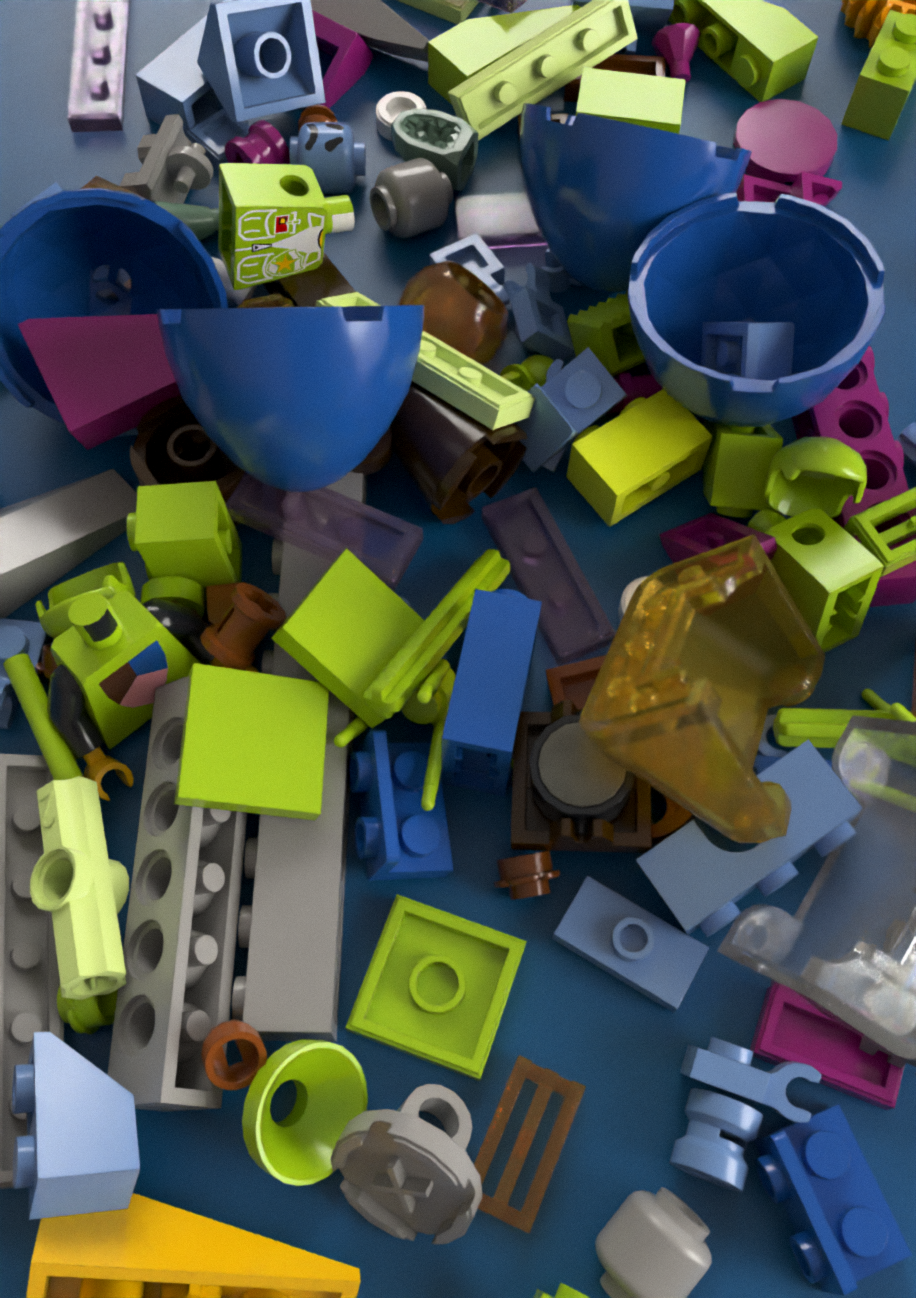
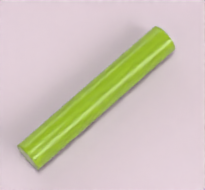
(34, 704)

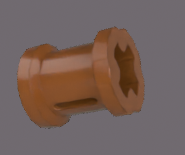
(243, 626)

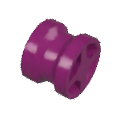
(260, 146)

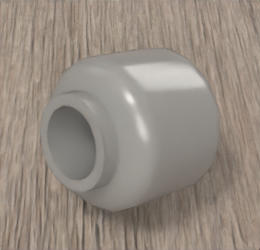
(411, 198)
(653, 1247)

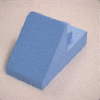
(748, 349)
(567, 407)

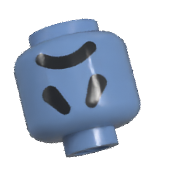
(332, 155)

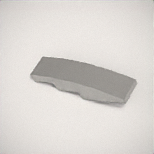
(376, 25)

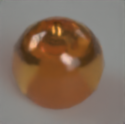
(458, 309)

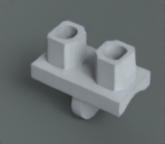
(169, 165)

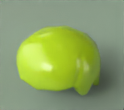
(814, 475)
(103, 580)

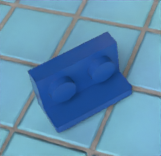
(393, 828)
(830, 1200)

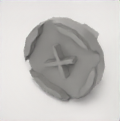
(410, 1172)

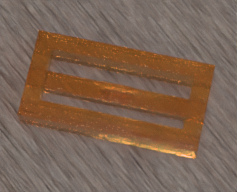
(547, 1082)

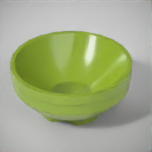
(328, 1096)

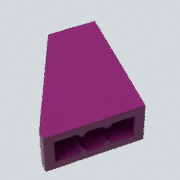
(101, 371)

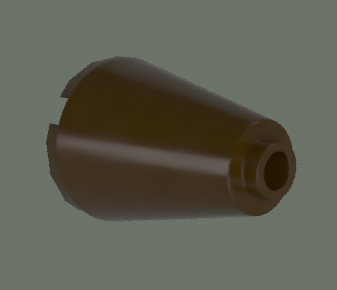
(452, 453)

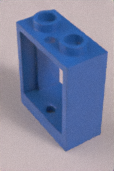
(489, 691)

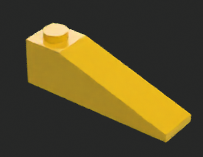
(174, 1254)

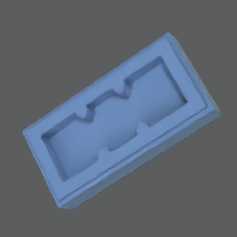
(630, 944)

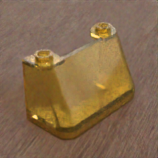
(694, 681)

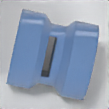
(716, 1139)

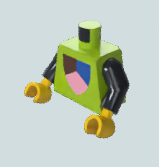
(112, 668)

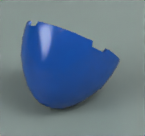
(610, 183)
(51, 263)
(755, 265)
(294, 388)

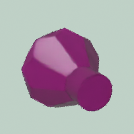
(677, 45)

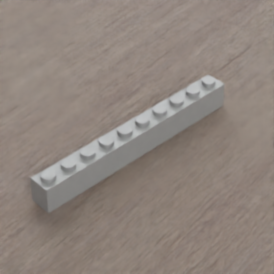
(298, 863)

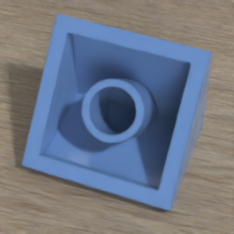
(261, 57)

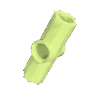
(80, 889)

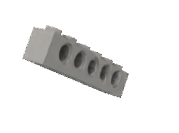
(176, 930)

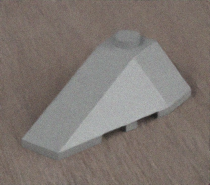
(57, 532)

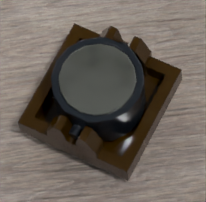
(570, 792)

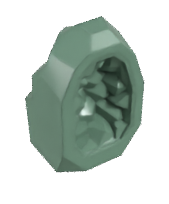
(438, 138)

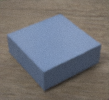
(215, 133)

